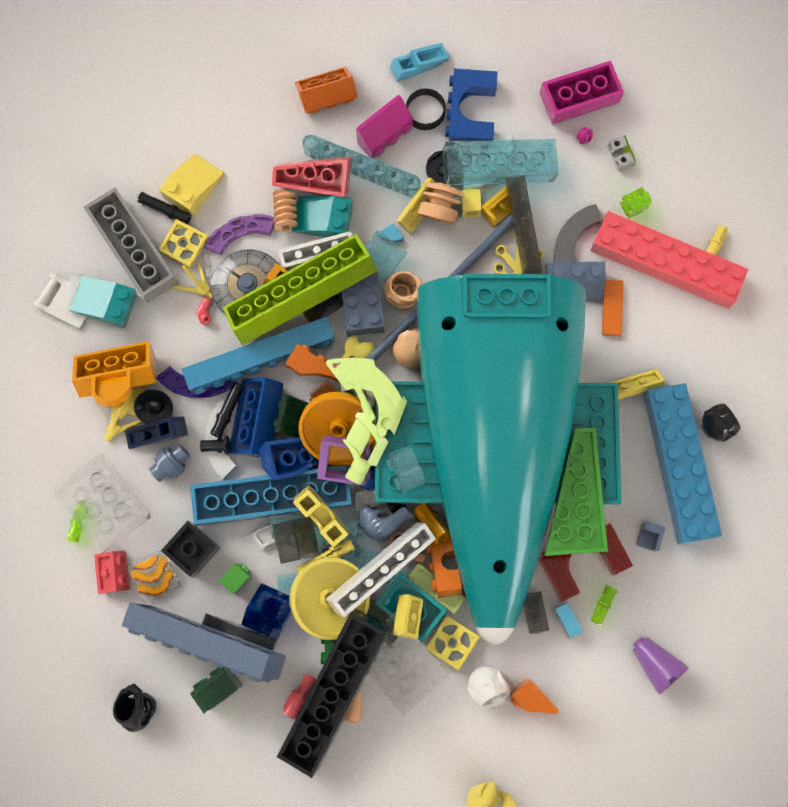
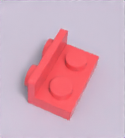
(111, 572)

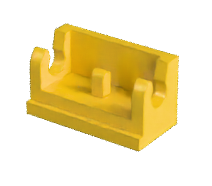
(497, 208)

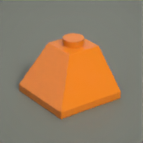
(531, 698)

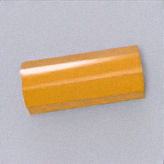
(426, 515)

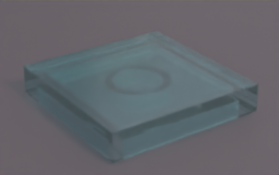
(384, 254)

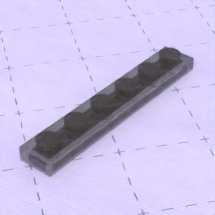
(523, 225)

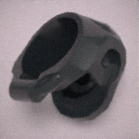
(720, 423)
(136, 711)

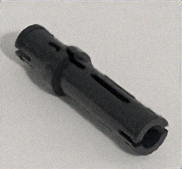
(171, 211)
(225, 414)

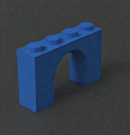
(467, 84)

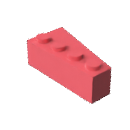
(318, 176)

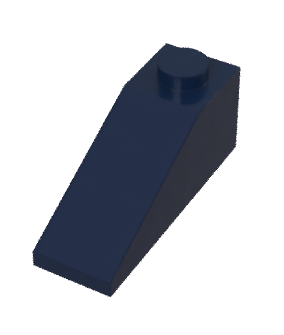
(156, 432)

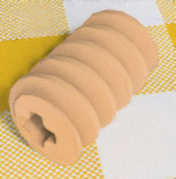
(284, 211)

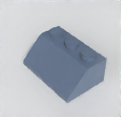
(588, 274)

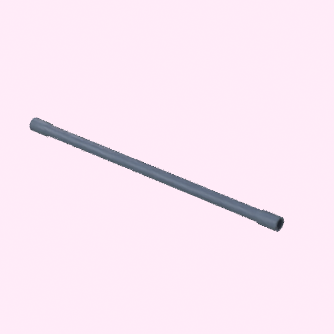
(460, 270)

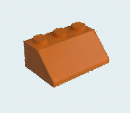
(326, 90)

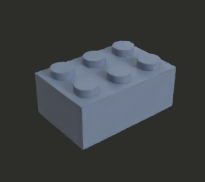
(363, 307)

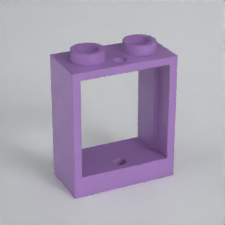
(337, 475)

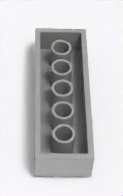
(131, 245)

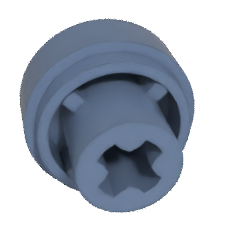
(169, 463)

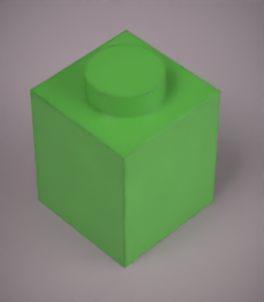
(236, 578)

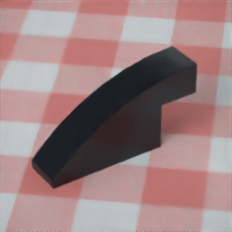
(239, 631)

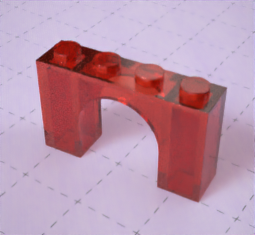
(557, 566)

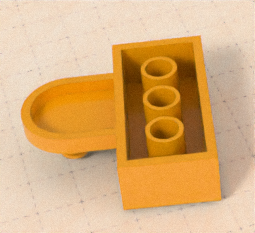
(114, 372)

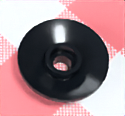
(149, 413)

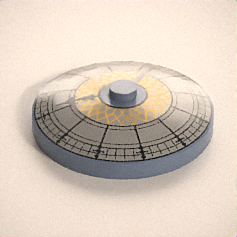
(239, 275)

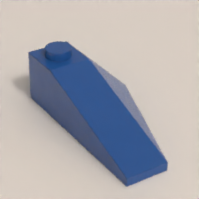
(285, 458)

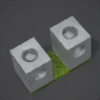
(619, 145)

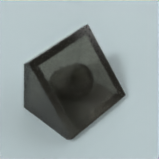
(295, 539)

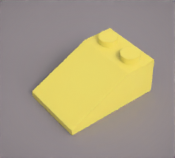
(191, 184)

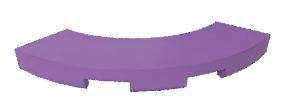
(239, 227)

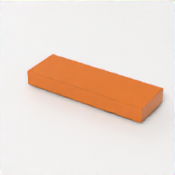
(612, 308)

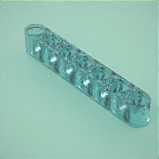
(367, 172)

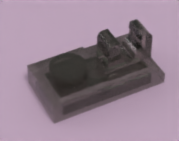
(535, 613)

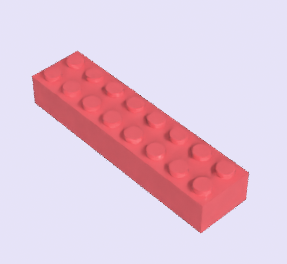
(669, 260)

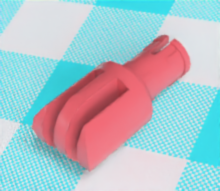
(297, 697)

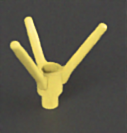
(201, 288)
(115, 428)

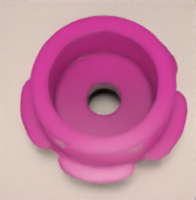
(585, 135)

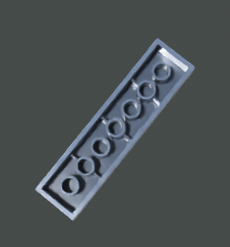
(204, 642)

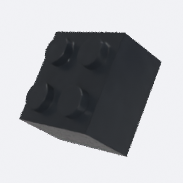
(190, 549)

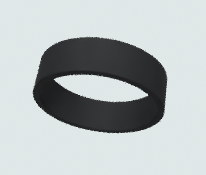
(430, 92)

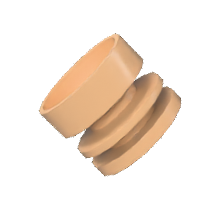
(440, 202)

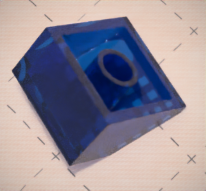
(267, 612)

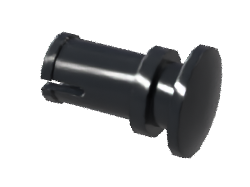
(216, 445)

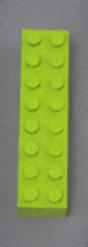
(299, 289)

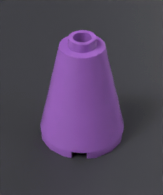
(658, 664)

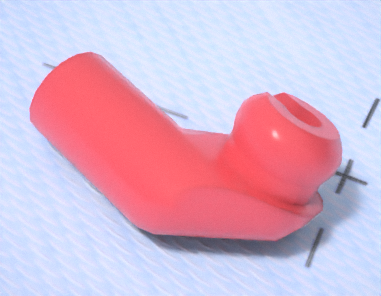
(202, 311)

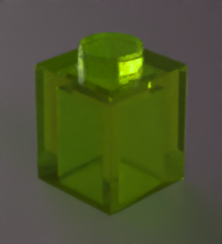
(635, 202)

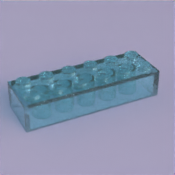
(499, 159)

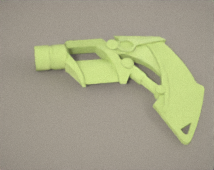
(364, 375)

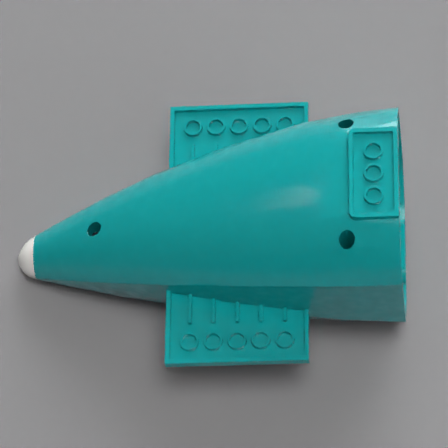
(499, 426)

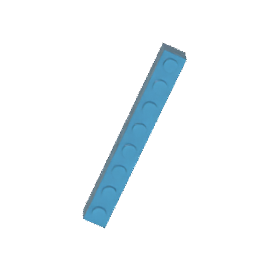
(256, 356)

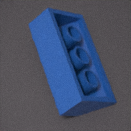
(255, 415)

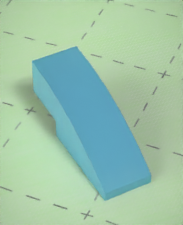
(418, 61)

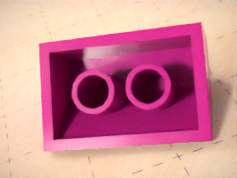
(384, 127)

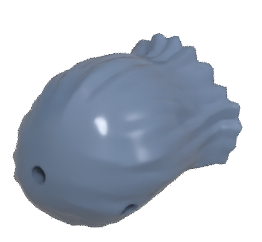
(382, 528)

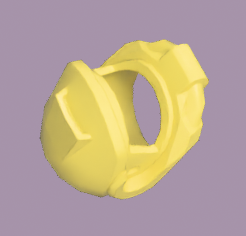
(487, 795)

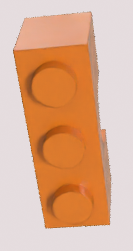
(446, 581)

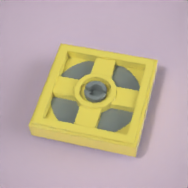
(183, 243)
(452, 642)

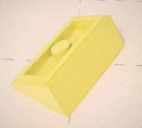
(408, 616)

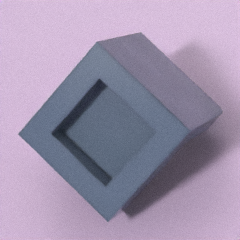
(650, 536)

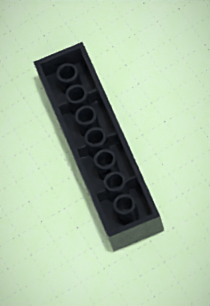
(333, 692)

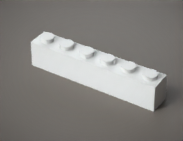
(380, 569)

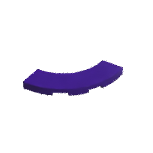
(177, 384)

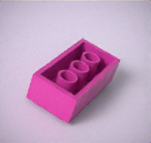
(581, 92)

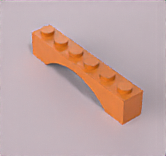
(306, 363)

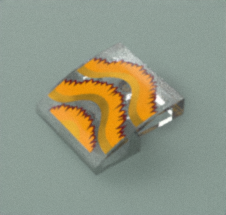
(153, 576)

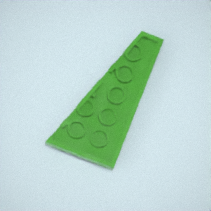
(579, 510)

